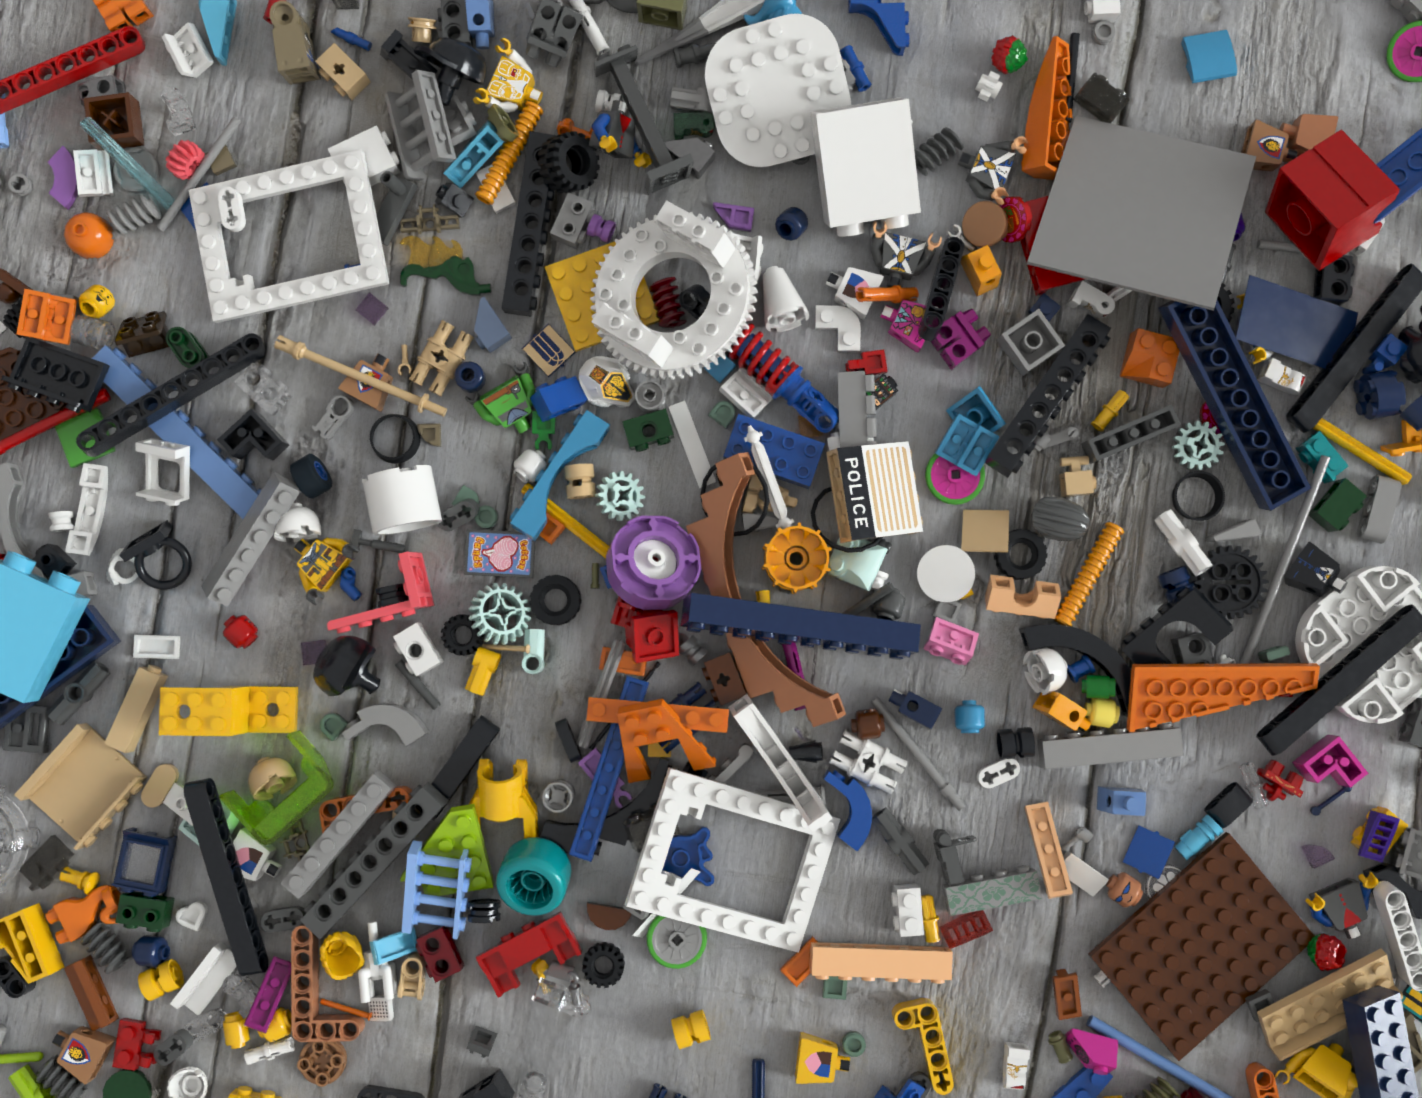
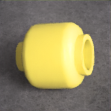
(1102, 712)

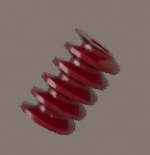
(666, 304)

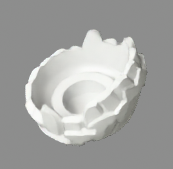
(188, 1083)

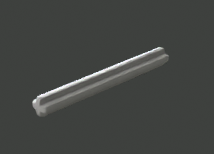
(602, 689)

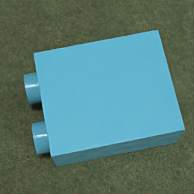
(34, 625)

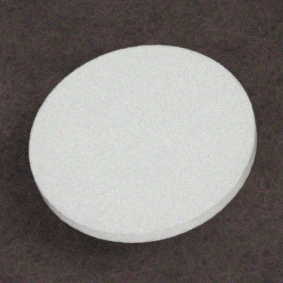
(946, 573)

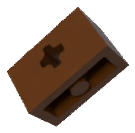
(734, 687)

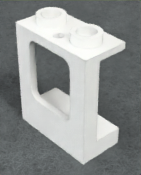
(159, 449)

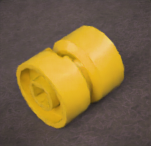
(159, 980)
(690, 1029)

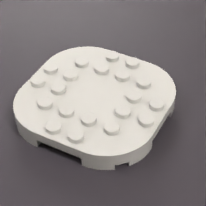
(767, 84)
(1344, 620)

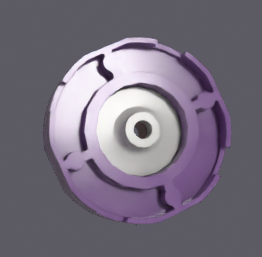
(653, 562)

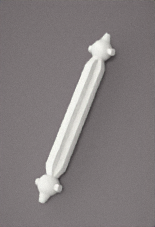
(764, 466)

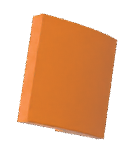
(46, 317)

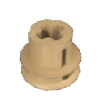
(422, 29)

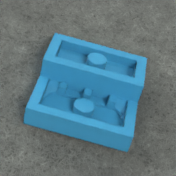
(1209, 56)
(966, 444)

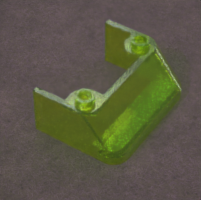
(271, 822)

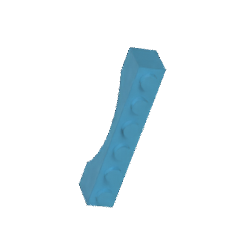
(586, 436)

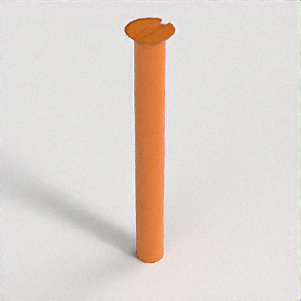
(346, 1009)

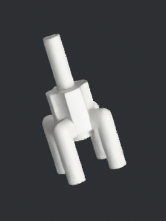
(373, 972)

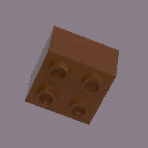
(118, 117)

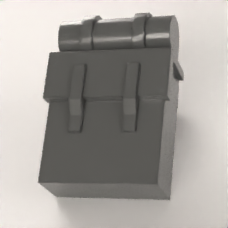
(948, 855)

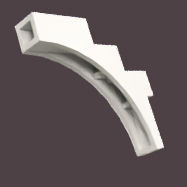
(781, 763)

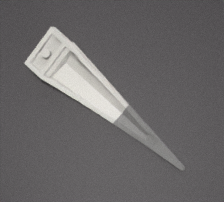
(719, 16)

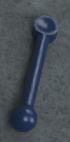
(1316, 810)

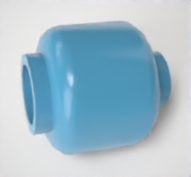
(969, 717)

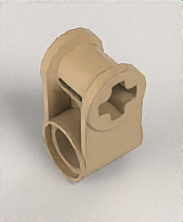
(411, 980)

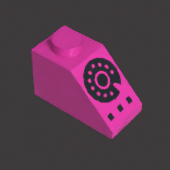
(1094, 1050)

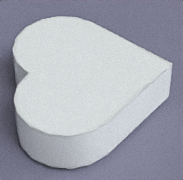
(192, 915)

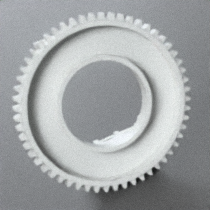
(668, 236)

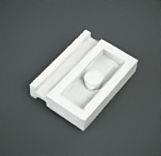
(93, 173)
(746, 393)

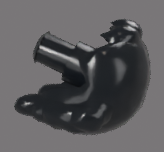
(1413, 363)

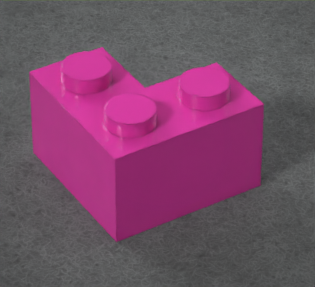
(1333, 758)

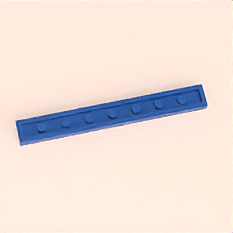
(604, 780)

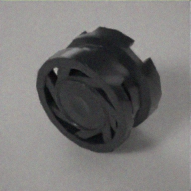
(391, 595)
(484, 910)

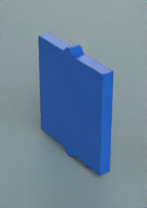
(1148, 852)

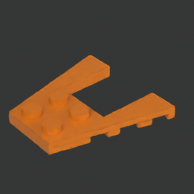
(655, 723)

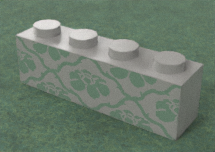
(992, 891)

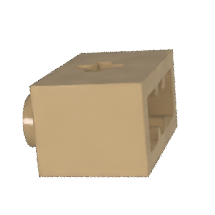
(336, 61)

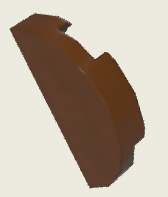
(607, 916)

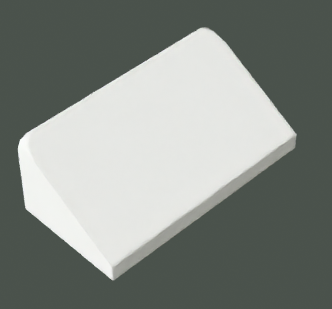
(1083, 874)

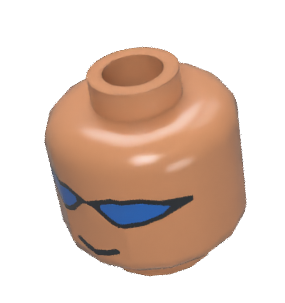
(1124, 889)

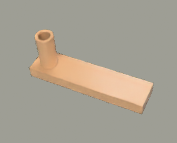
(1048, 850)

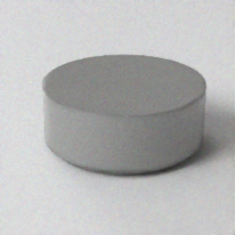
(1103, 32)

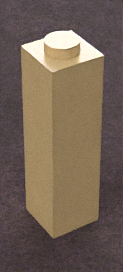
(136, 709)

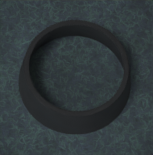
(410, 452)
(1218, 491)

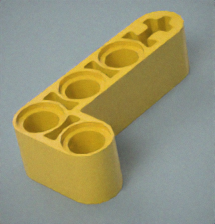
(929, 1046)

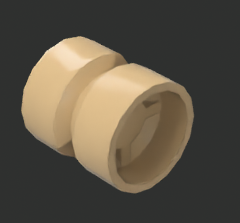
(580, 473)

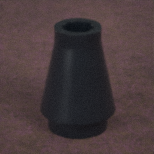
(808, 751)

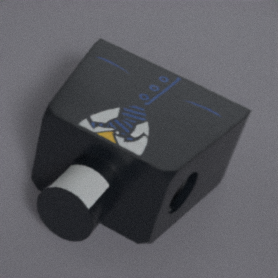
(1315, 572)

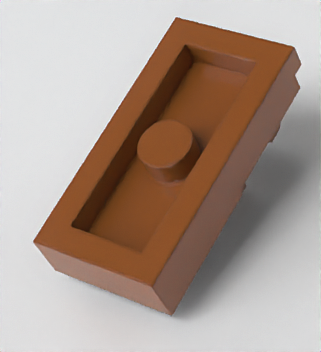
(1066, 995)

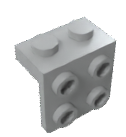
(1411, 861)

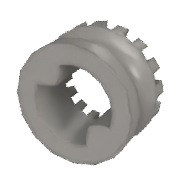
(25, 189)

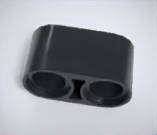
(1228, 805)
(10, 979)

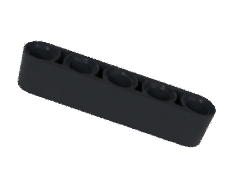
(937, 296)
(464, 759)

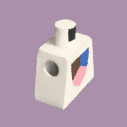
(848, 286)
(254, 856)

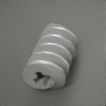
(135, 214)

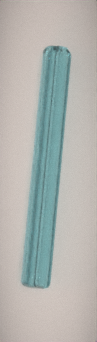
(127, 162)

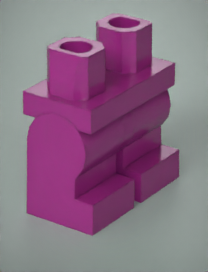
(962, 337)

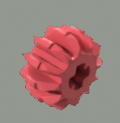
(184, 159)

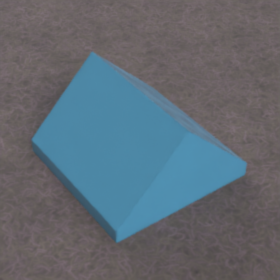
(978, 409)

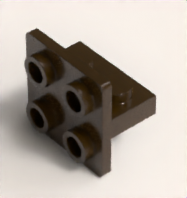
(143, 334)

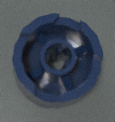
(1379, 395)

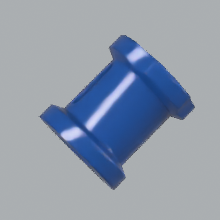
(1080, 668)

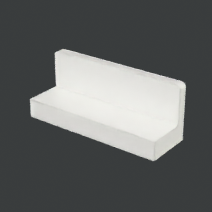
(206, 980)

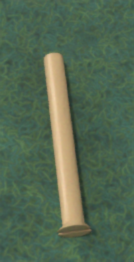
(507, 647)

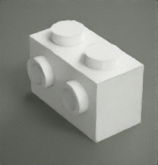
(908, 910)

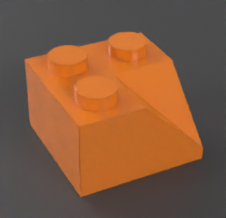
(1150, 358)

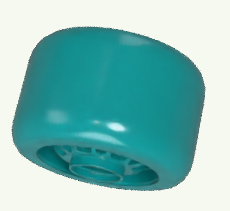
(534, 876)

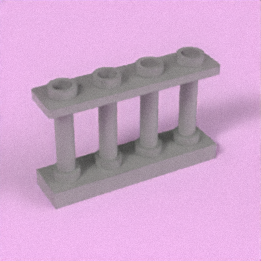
(434, 121)

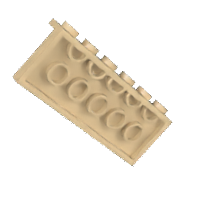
(1318, 1008)

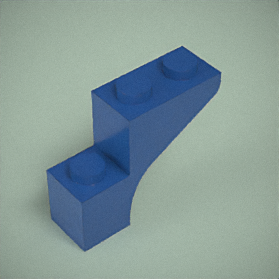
(889, 19)

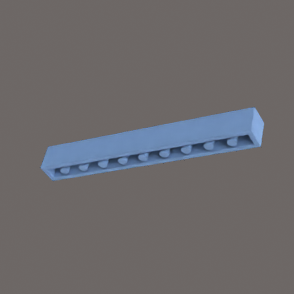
(205, 457)

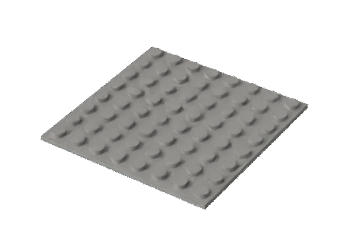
(1143, 212)

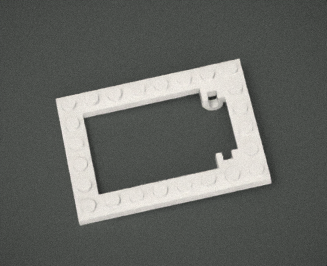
(237, 298)
(689, 794)

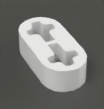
(226, 209)
(1000, 777)

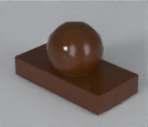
(11, 287)

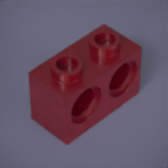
(447, 951)

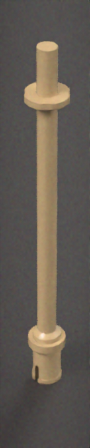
(300, 351)

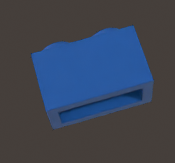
(558, 398)

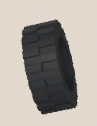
(1037, 559)
(543, 587)

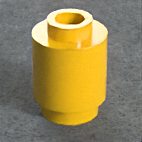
(234, 1031)

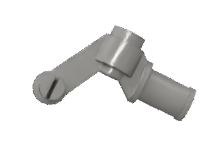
(1051, 440)

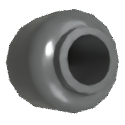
(890, 606)

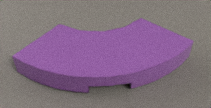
(65, 182)

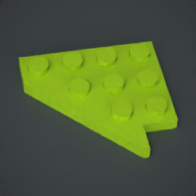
(453, 834)

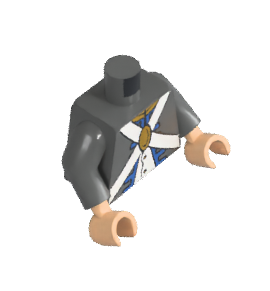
(991, 167)
(900, 256)

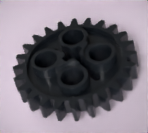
(1228, 561)

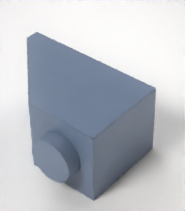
(489, 328)

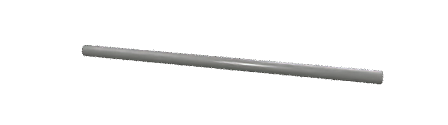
(1285, 560)

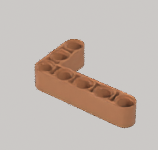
(311, 994)

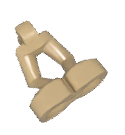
(753, 500)

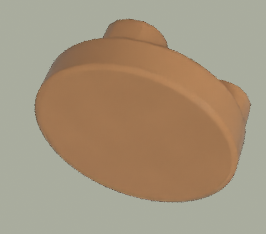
(985, 224)
(322, 1062)

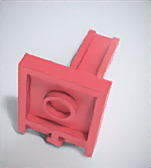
(415, 586)

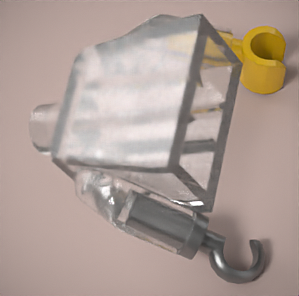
(557, 996)

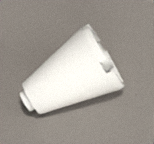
(781, 301)

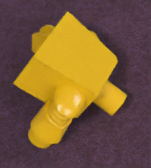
(1322, 1071)

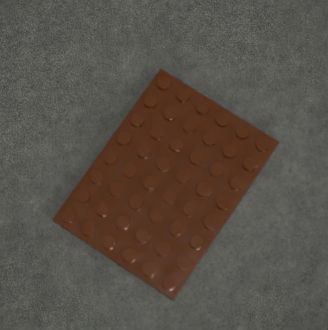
(1202, 946)

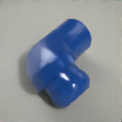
(347, 583)

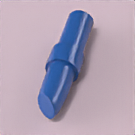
(352, 38)

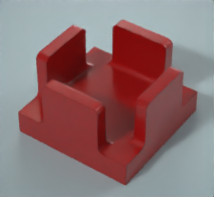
(653, 635)

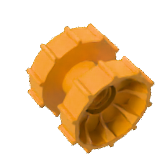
(801, 541)

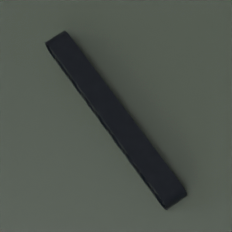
(1356, 349)
(167, 405)
(1341, 680)
(226, 876)

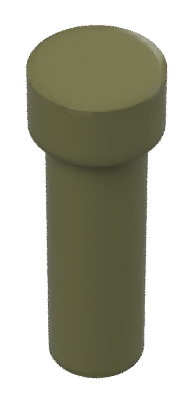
(595, 576)

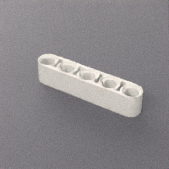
(1400, 933)

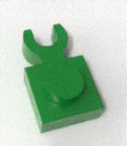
(542, 429)

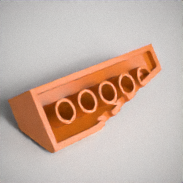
(1046, 122)

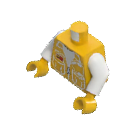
(511, 83)

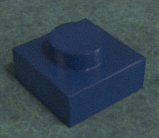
(1046, 306)

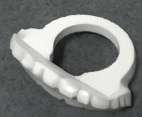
(112, 574)

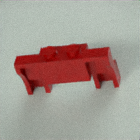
(520, 948)

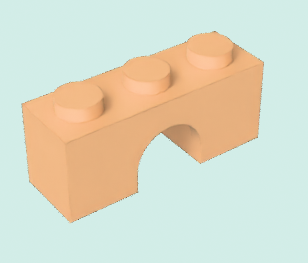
(1040, 602)

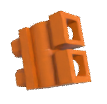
(115, 12)

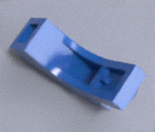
(860, 812)

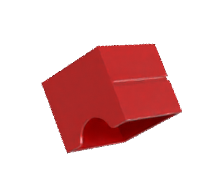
(1330, 199)

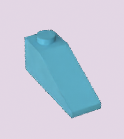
(219, 21)
(474, 155)

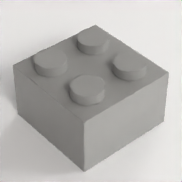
(1030, 342)

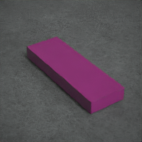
(269, 995)

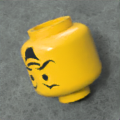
(96, 301)

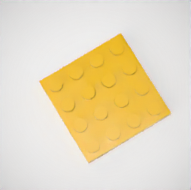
(572, 287)

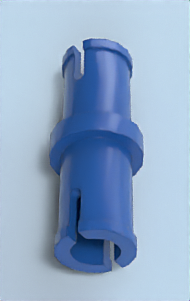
(856, 68)

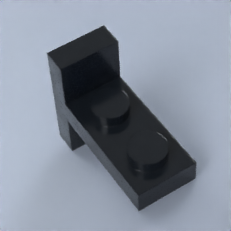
(403, 55)

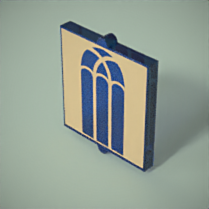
(548, 350)

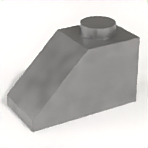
(701, 152)

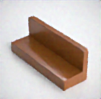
(91, 993)

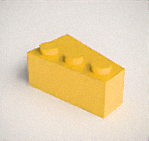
(30, 943)

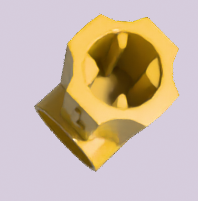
(484, 665)

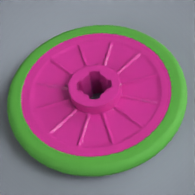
(1401, 52)
(952, 490)

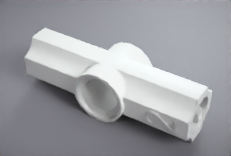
(1183, 542)

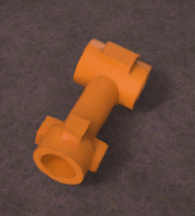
(567, 125)

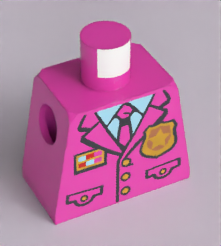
(905, 323)

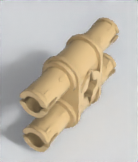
(445, 369)

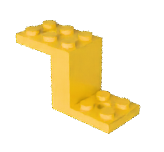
(227, 710)

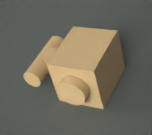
(1076, 481)

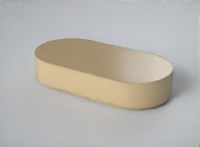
(159, 785)

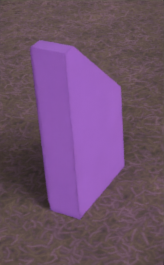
(735, 216)

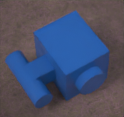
(1385, 354)

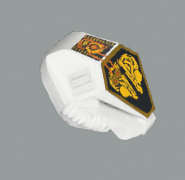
(606, 382)

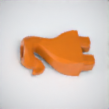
(81, 914)

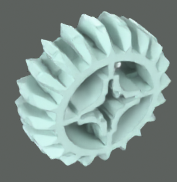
(498, 595)

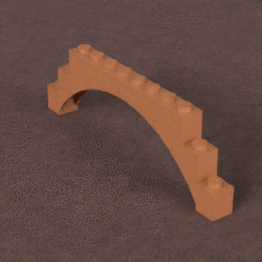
(753, 659)

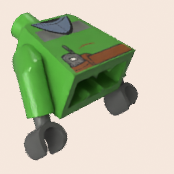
(507, 402)

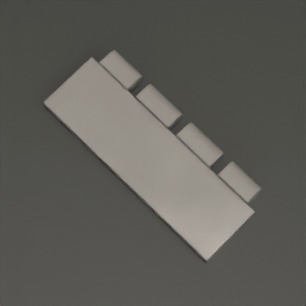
(854, 408)

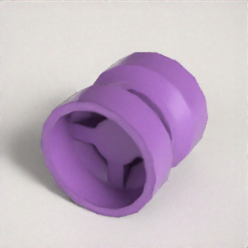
(601, 228)

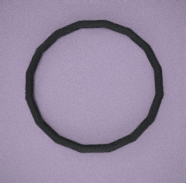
(766, 496)
(827, 541)

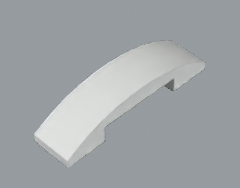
(90, 510)

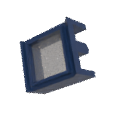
(144, 862)

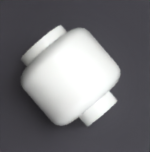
(529, 465)

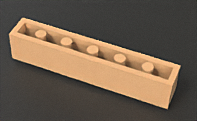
(880, 961)

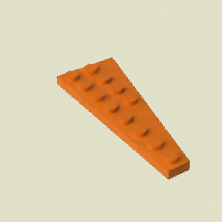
(1185, 690)

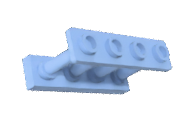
(415, 878)

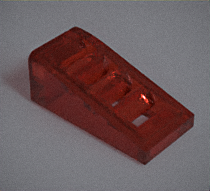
(978, 932)

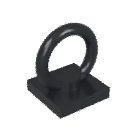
(150, 543)

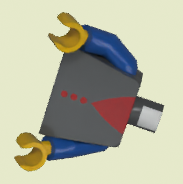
(615, 135)
(1343, 904)

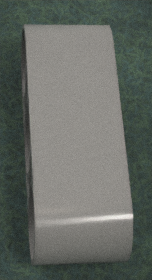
(1379, 509)

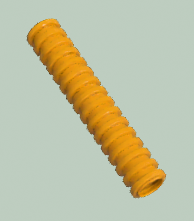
(507, 156)
(1089, 573)

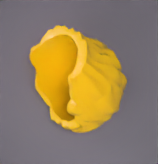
(341, 955)

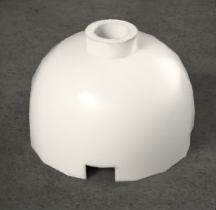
(298, 524)
(1045, 669)

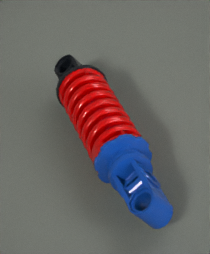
(781, 378)

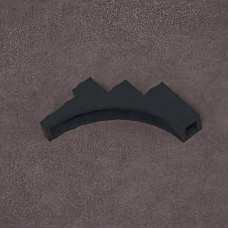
(613, 828)

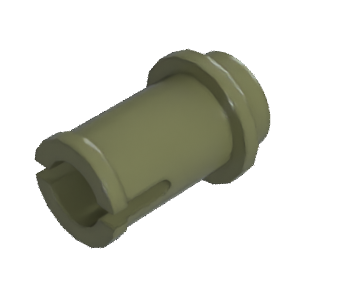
(1057, 1040)

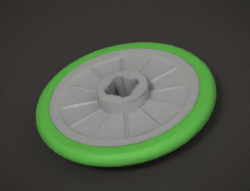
(672, 953)

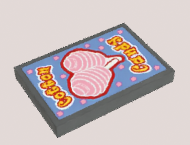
(499, 554)

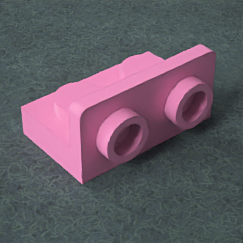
(951, 641)

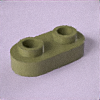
(503, 123)

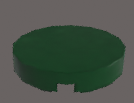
(127, 1085)

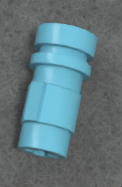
(1196, 839)

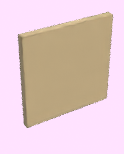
(985, 531)

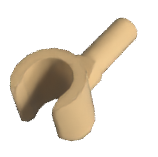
(405, 362)

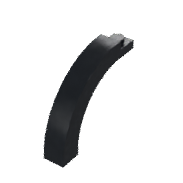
(1084, 643)

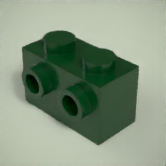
(144, 911)

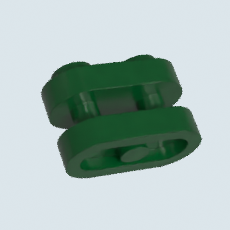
(185, 346)

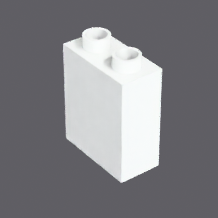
(866, 164)

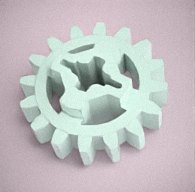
(1207, 448)
(629, 499)

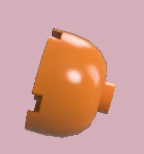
(88, 235)

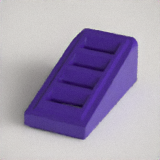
(1386, 838)

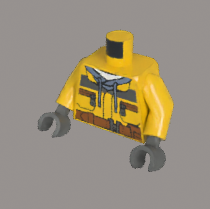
(322, 564)

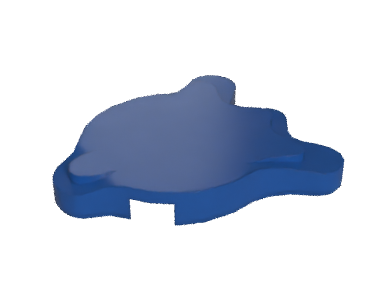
(688, 853)

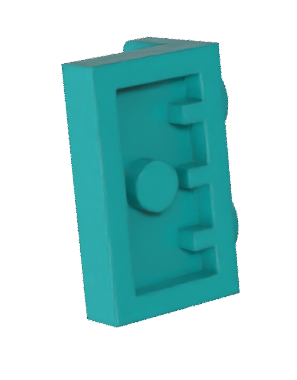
(1318, 445)

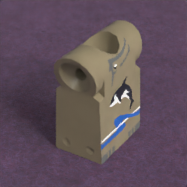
(293, 44)

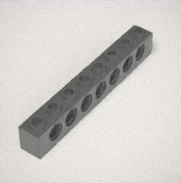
(321, 921)

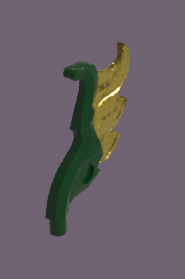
(439, 261)

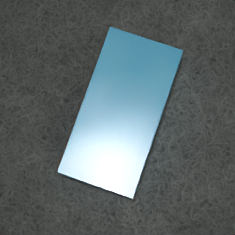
(393, 946)

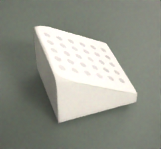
(381, 1009)

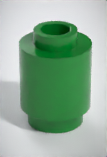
(1099, 686)

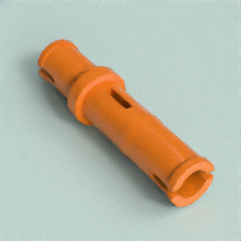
(894, 294)

